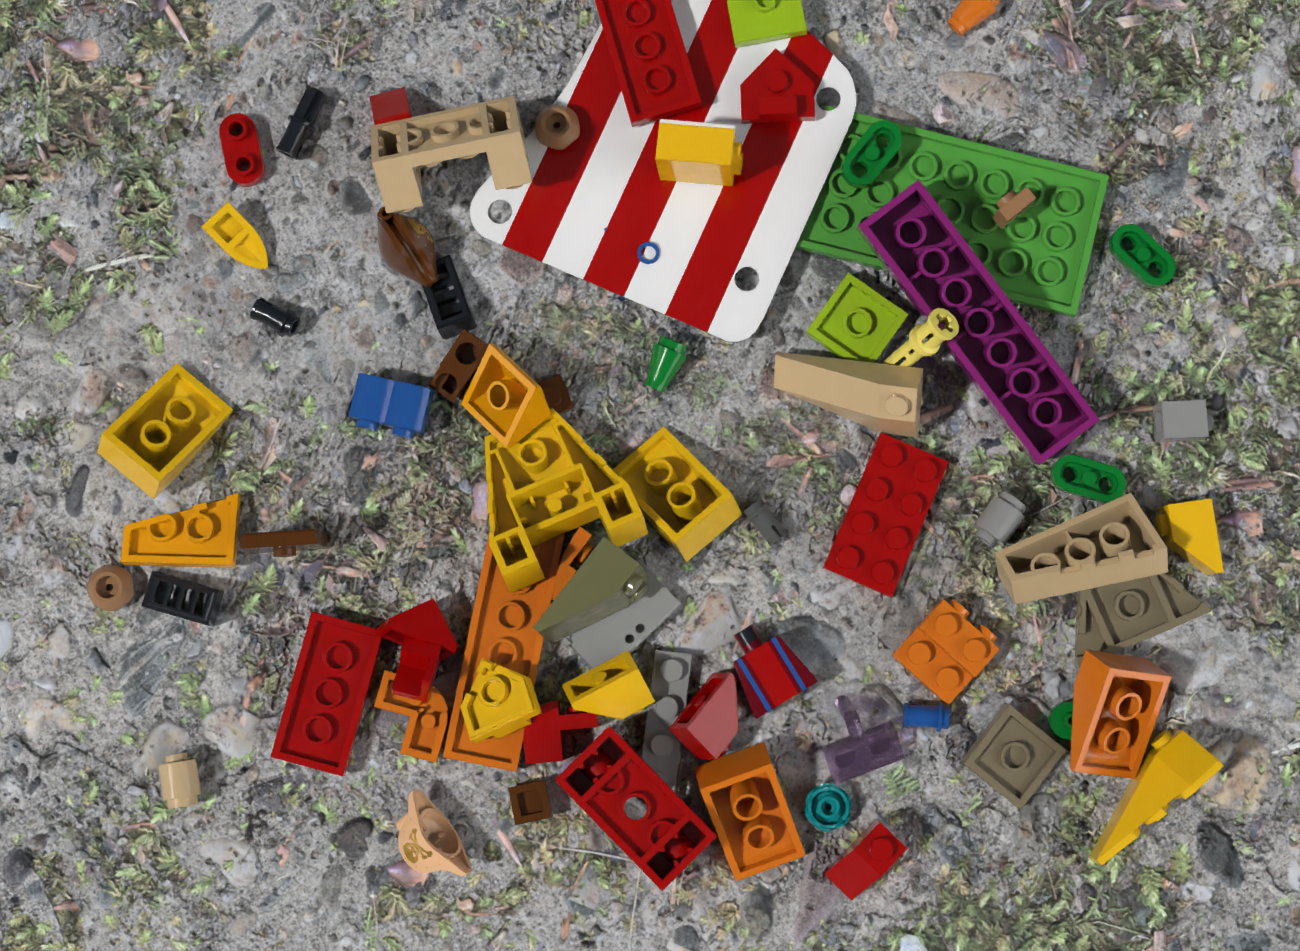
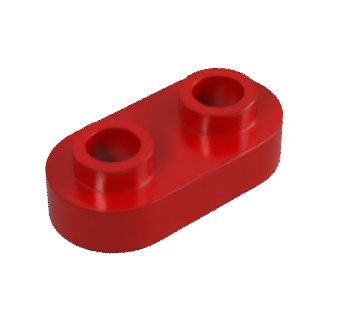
(242, 148)

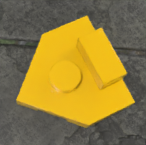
(498, 702)

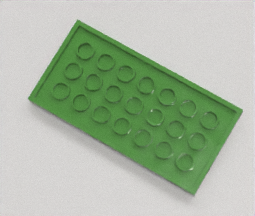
(1034, 258)

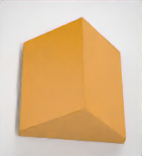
(505, 398)

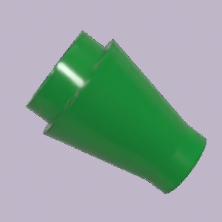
(665, 362)

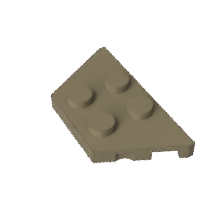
(1131, 612)

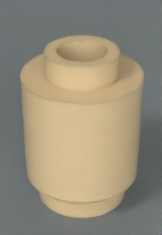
(179, 781)

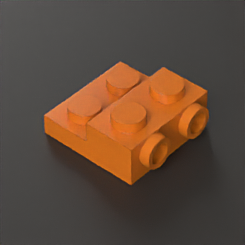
(946, 650)

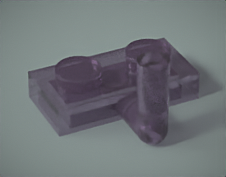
(862, 749)

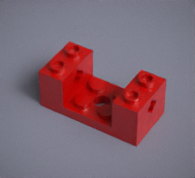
(667, 834)

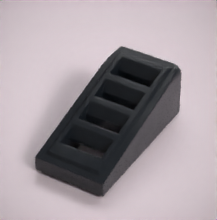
(457, 317)
(210, 607)

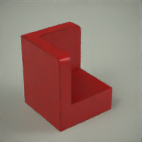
(416, 669)

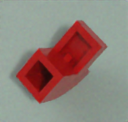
(544, 736)

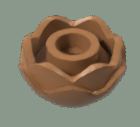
(565, 134)
(118, 596)

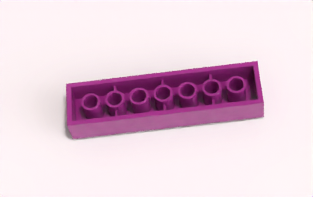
(993, 338)

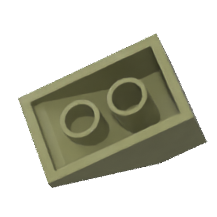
(597, 590)

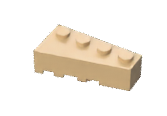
(1084, 553)

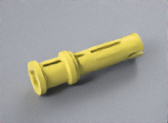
(927, 330)

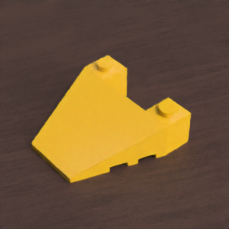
(549, 488)

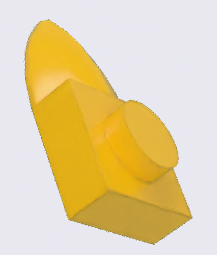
(236, 236)

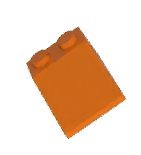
(1114, 712)
(749, 811)

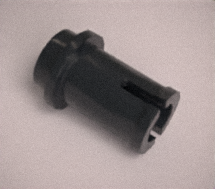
(275, 317)

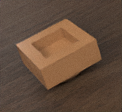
(1012, 205)

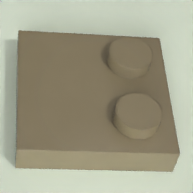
(1013, 756)

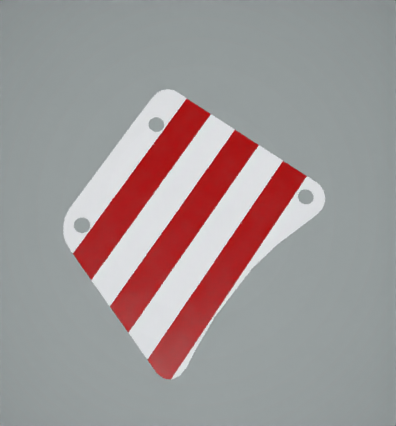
(700, 229)

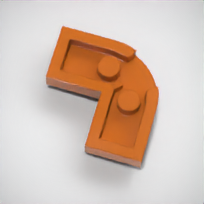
(426, 721)

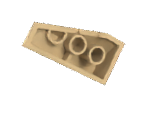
(864, 392)

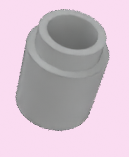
(999, 520)

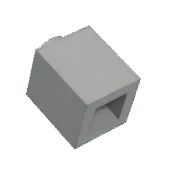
(1181, 421)

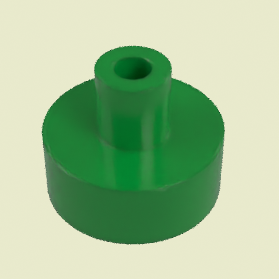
(1058, 720)

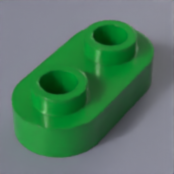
(870, 155)
(1144, 252)
(1087, 477)

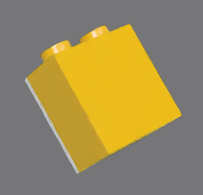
(698, 152)

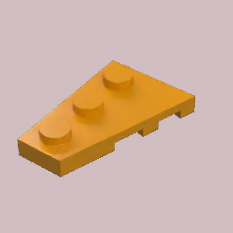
(187, 538)

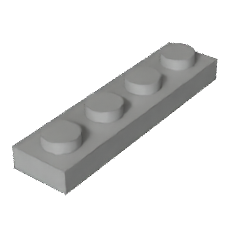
(670, 692)

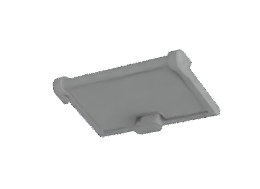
(607, 637)

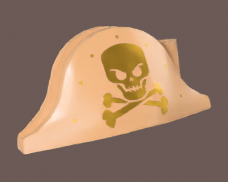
(429, 839)

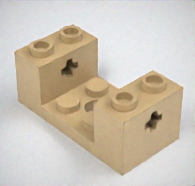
(459, 132)

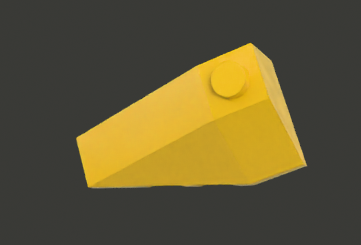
(1168, 772)

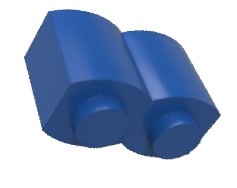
(390, 405)

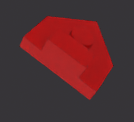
(777, 93)

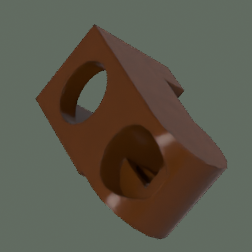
(459, 366)

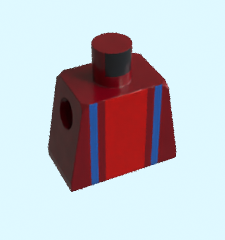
(768, 671)

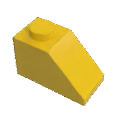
(1192, 533)
(610, 689)

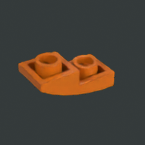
(577, 551)

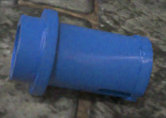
(926, 716)

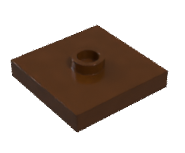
(283, 542)

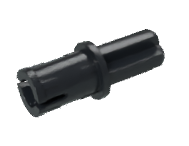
(301, 123)

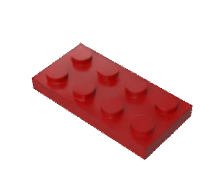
(648, 58)
(885, 515)
(327, 694)

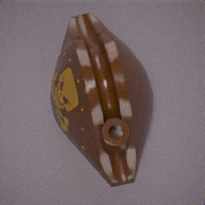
(407, 247)

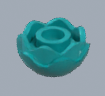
(840, 807)

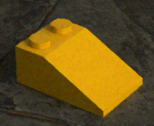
(163, 430)
(678, 494)

